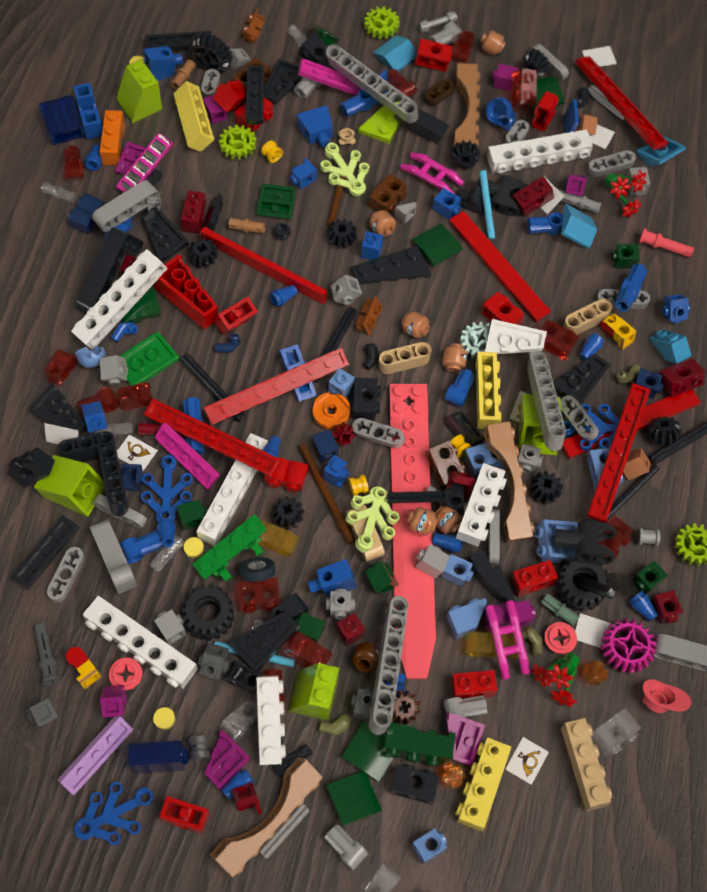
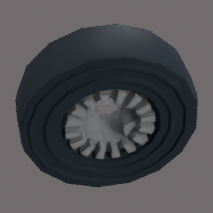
(257, 569)

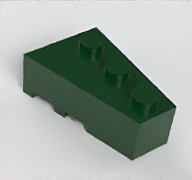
(417, 745)

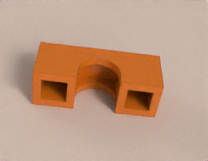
(111, 137)

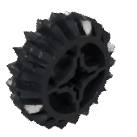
(210, 52)

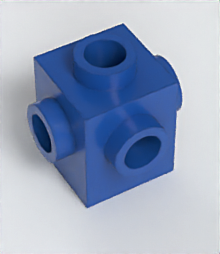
(676, 308)

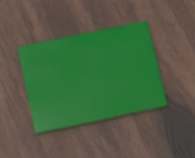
(148, 359)

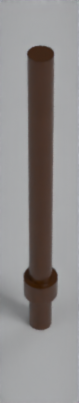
(342, 524)

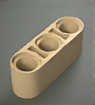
(591, 311)
(398, 364)
(358, 529)

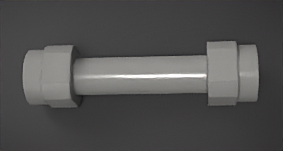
(424, 26)

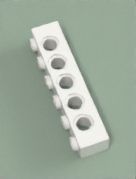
(539, 151)
(119, 308)
(228, 498)
(102, 609)

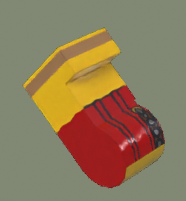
(618, 330)
(79, 661)

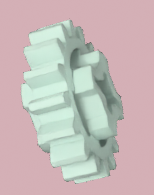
(472, 336)

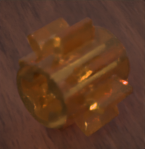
(595, 672)
(452, 775)

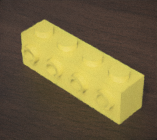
(193, 116)
(487, 389)
(484, 784)

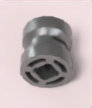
(199, 748)

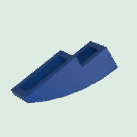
(291, 359)

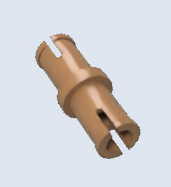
(182, 74)
(247, 225)

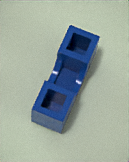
(88, 110)

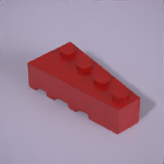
(186, 293)

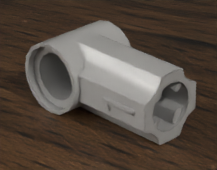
(449, 34)
(305, 87)
(466, 707)
(350, 851)

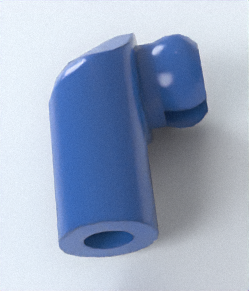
(124, 328)

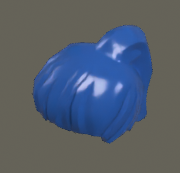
(500, 113)

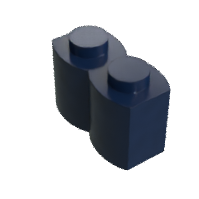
(81, 215)

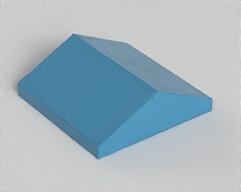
(396, 53)
(659, 156)
(578, 226)

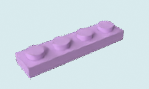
(95, 754)

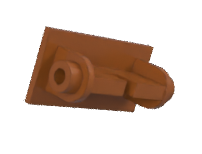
(249, 32)
(371, 309)

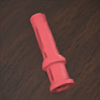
(657, 240)

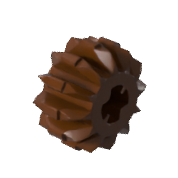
(411, 707)

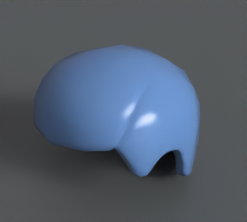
(90, 358)

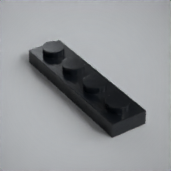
(174, 41)
(255, 94)
(45, 552)

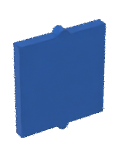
(571, 117)

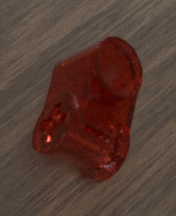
(463, 47)
(73, 163)
(60, 367)
(136, 396)

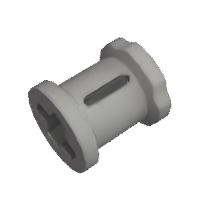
(648, 536)

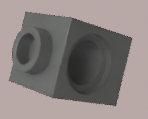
(41, 714)

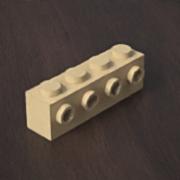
(585, 764)

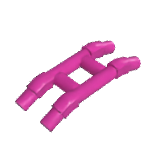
(431, 163)
(513, 628)

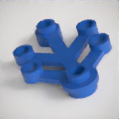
(602, 427)
(166, 492)
(110, 815)

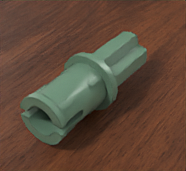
(560, 609)

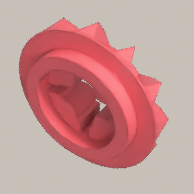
(565, 631)
(119, 668)

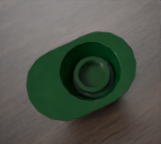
(325, 35)

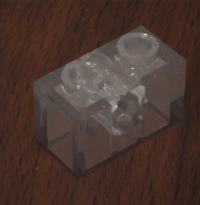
(621, 722)

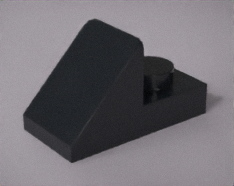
(472, 201)

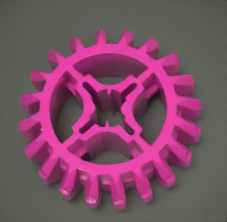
(644, 647)

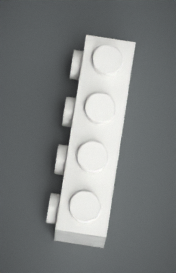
(480, 505)
(269, 719)

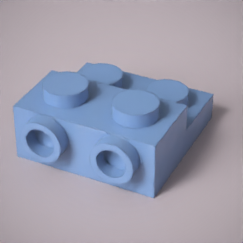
(545, 532)

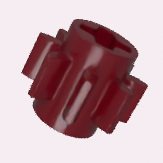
(343, 434)

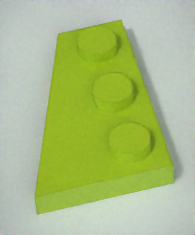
(381, 125)

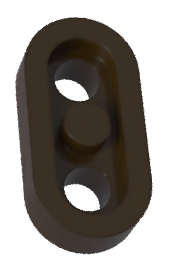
(436, 93)

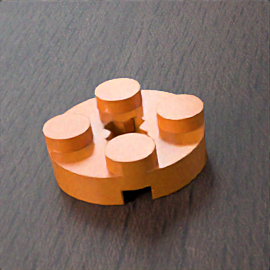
(331, 401)

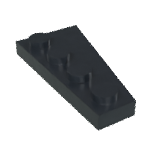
(395, 266)

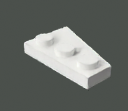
(513, 338)

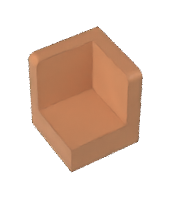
(587, 123)
(636, 464)

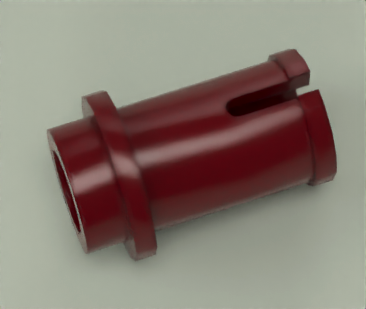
(148, 428)

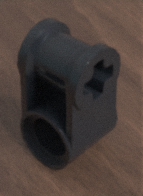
(292, 605)
(240, 677)

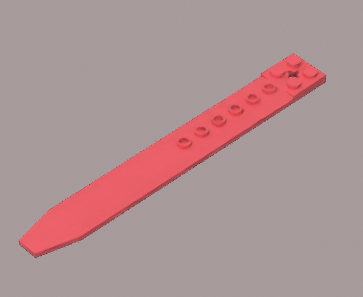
(412, 474)

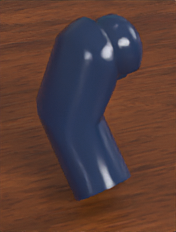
(230, 346)

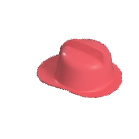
(664, 697)

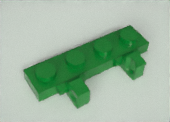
(242, 538)

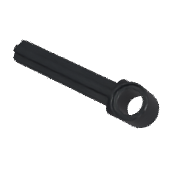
(453, 496)

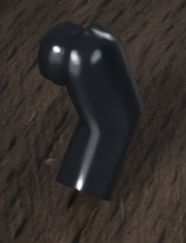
(583, 99)
(373, 354)

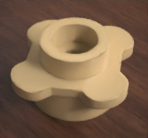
(346, 132)

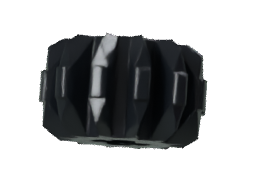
(536, 61)
(465, 154)
(341, 233)
(202, 252)
(664, 430)
(547, 481)
(290, 519)

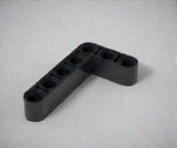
(106, 266)
(101, 446)

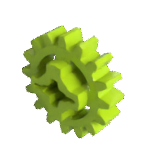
(381, 22)
(237, 142)
(689, 537)

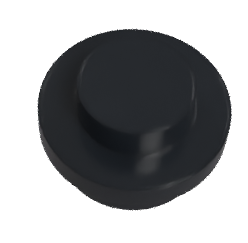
(282, 231)

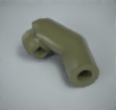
(629, 376)
(531, 634)
(337, 727)

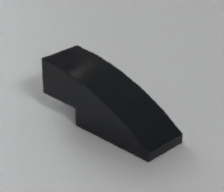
(426, 125)
(491, 577)

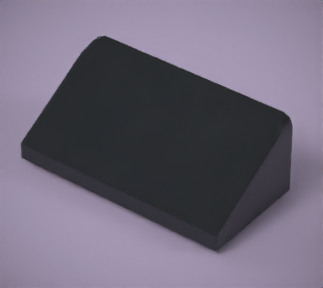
(213, 213)
(460, 424)

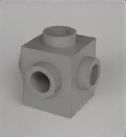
(346, 290)
(529, 458)
(338, 610)

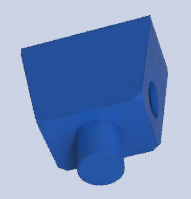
(161, 61)
(316, 125)
(333, 577)

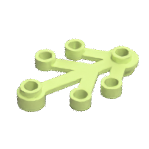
(355, 185)
(373, 516)

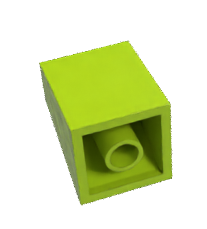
(139, 92)
(529, 425)
(71, 485)
(314, 691)

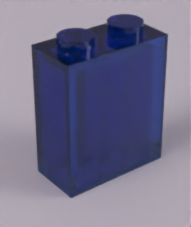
(62, 120)
(158, 757)

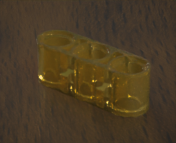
(278, 539)
(482, 644)

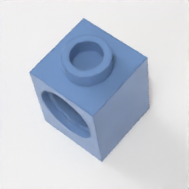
(341, 383)
(459, 579)
(423, 853)

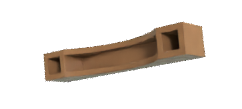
(466, 84)
(501, 443)
(235, 851)

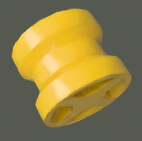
(272, 151)
(460, 445)
(358, 485)

